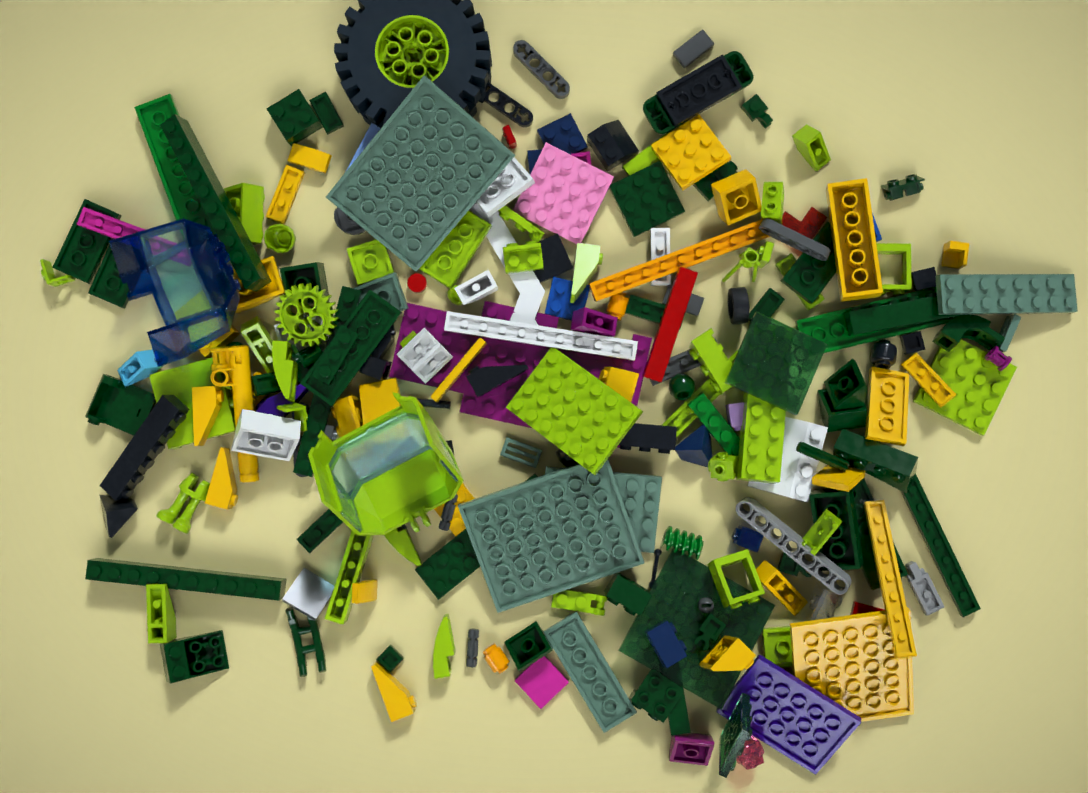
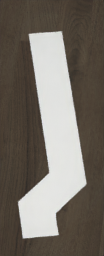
(526, 282)

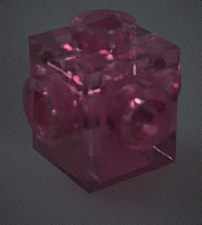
(752, 754)

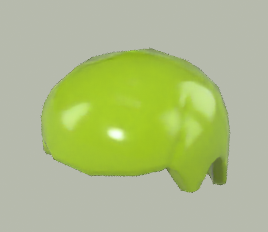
(280, 238)

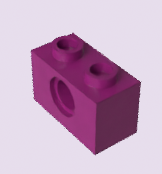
(593, 322)

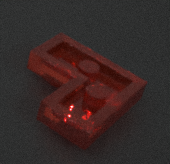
(808, 225)

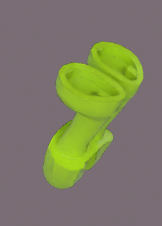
(183, 522)

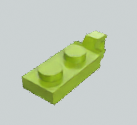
(521, 223)

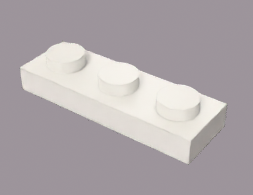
(659, 247)

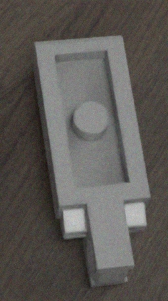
(923, 589)

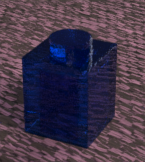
(747, 538)

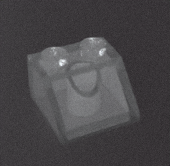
(821, 603)

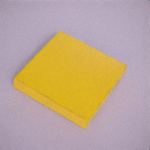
(837, 479)

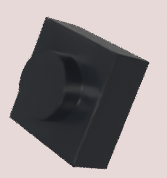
(912, 342)

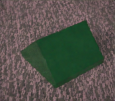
(847, 387)
(528, 646)

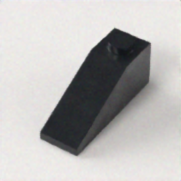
(489, 378)

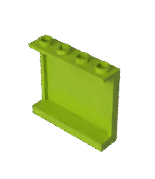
(179, 382)

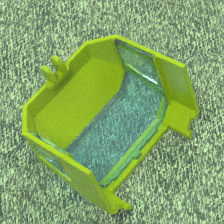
(386, 470)

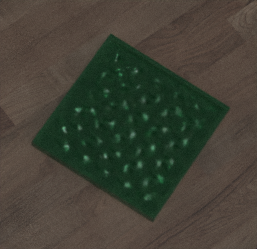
(675, 599)

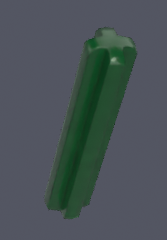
(822, 456)

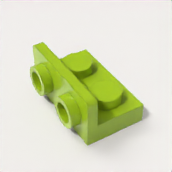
(773, 201)
(523, 257)

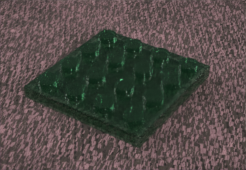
(776, 363)

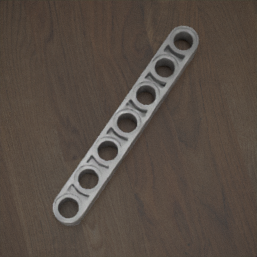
(797, 554)

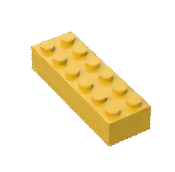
(854, 240)

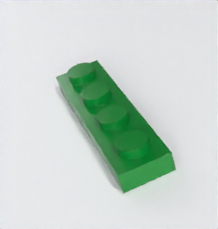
(715, 424)

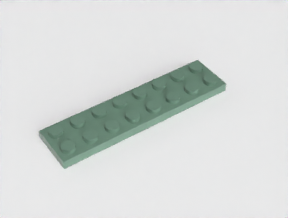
(1005, 293)

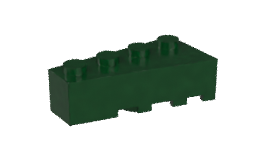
(877, 459)

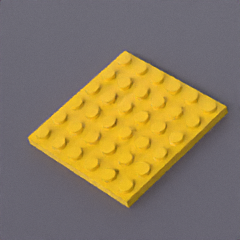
(854, 664)

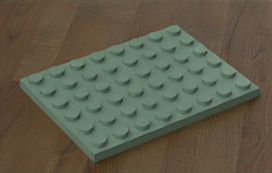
(420, 174)
(550, 534)

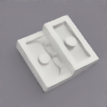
(424, 355)

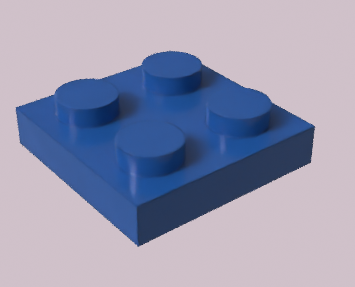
(559, 299)

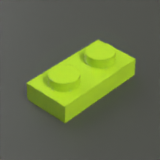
(765, 253)

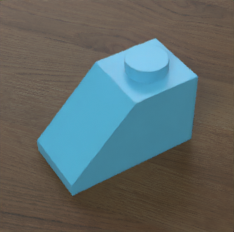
(138, 367)

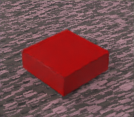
(510, 139)

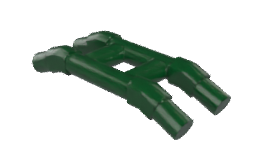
(300, 649)

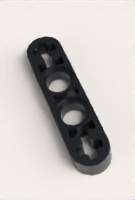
(505, 99)

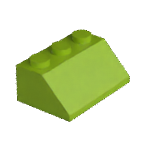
(248, 205)

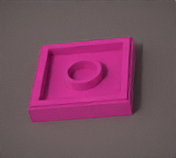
(541, 681)

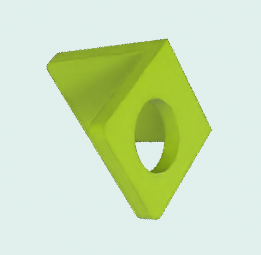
(48, 275)
(299, 413)

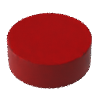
(417, 283)

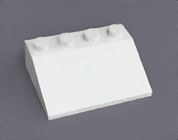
(796, 467)

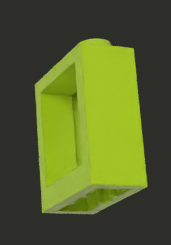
(905, 251)
(721, 584)

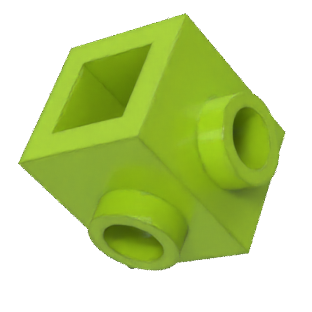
(723, 466)

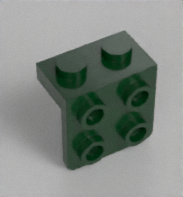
(657, 695)

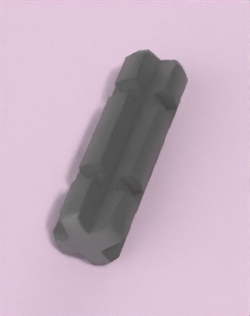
(447, 514)
(472, 648)

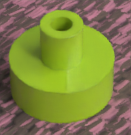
(453, 296)

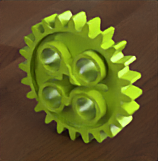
(321, 308)

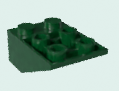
(194, 656)

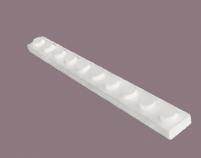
(540, 336)

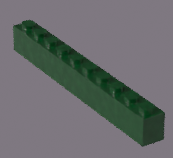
(215, 203)
(186, 578)

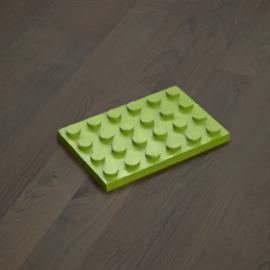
(574, 410)

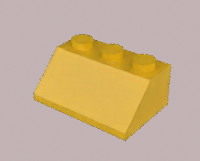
(620, 381)
(348, 415)
(728, 655)

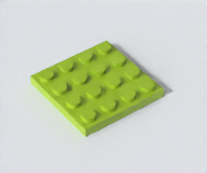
(976, 384)

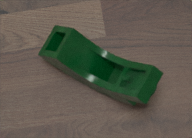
(968, 327)

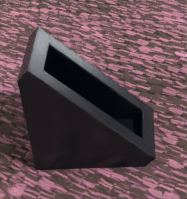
(116, 512)

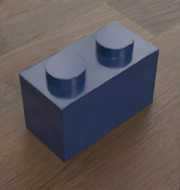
(666, 644)

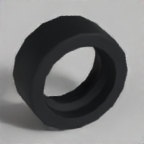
(738, 305)

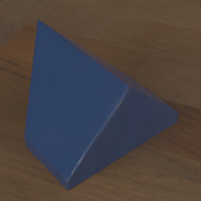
(696, 447)

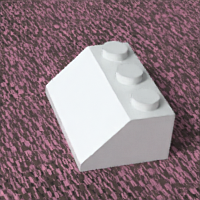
(266, 435)

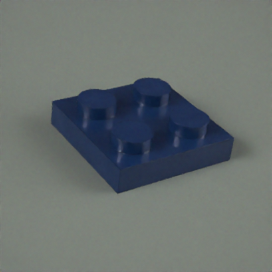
(563, 135)

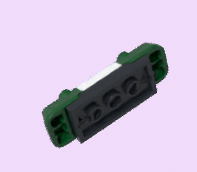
(697, 92)

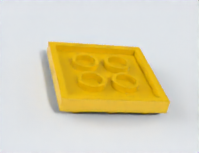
(691, 152)

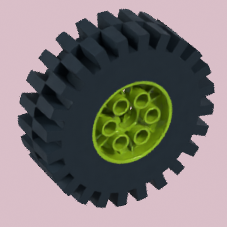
(378, 27)

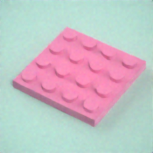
(564, 194)

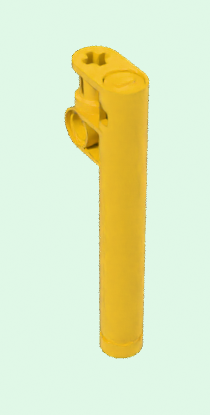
(235, 364)

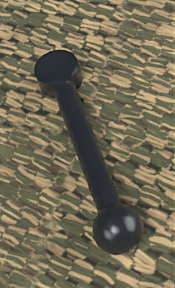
(657, 552)

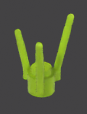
(748, 260)

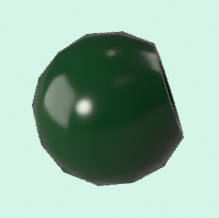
(681, 386)

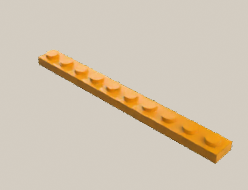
(669, 263)

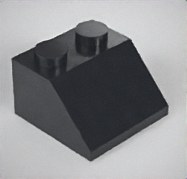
(611, 144)

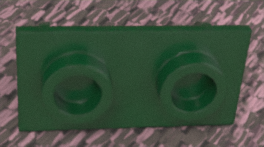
(910, 184)

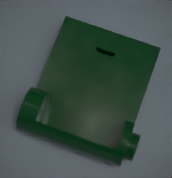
(120, 405)

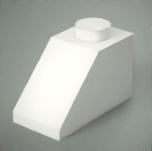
(476, 288)

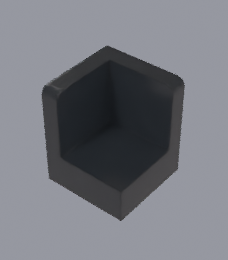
(924, 278)
(376, 368)

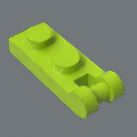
(579, 601)

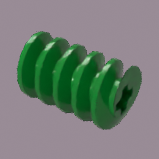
(682, 542)

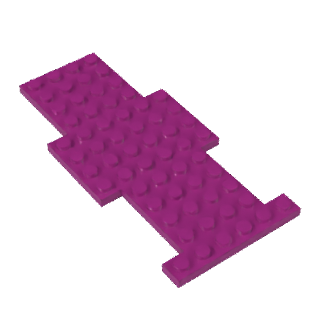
(499, 353)

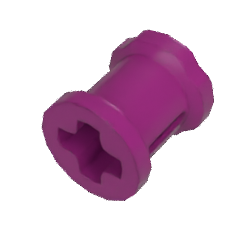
(998, 358)

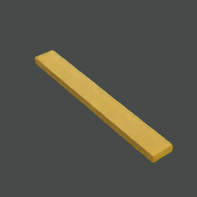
(890, 580)

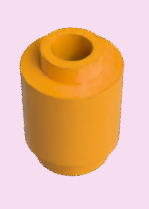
(617, 305)
(496, 658)

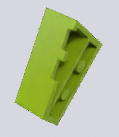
(712, 360)

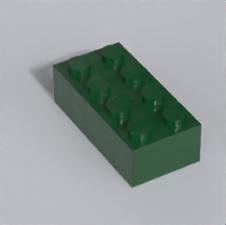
(844, 544)

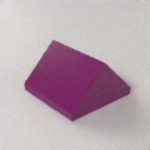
(691, 748)

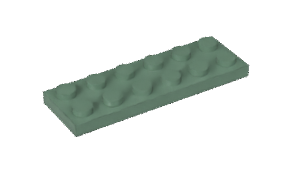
(590, 671)

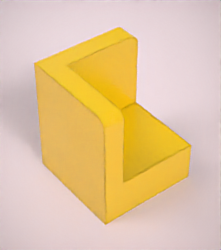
(955, 254)

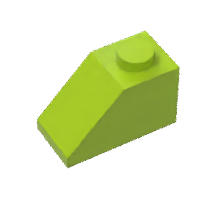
(812, 147)

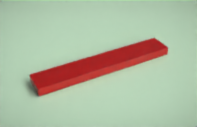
(670, 324)

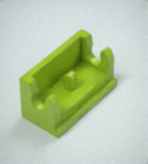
(821, 531)

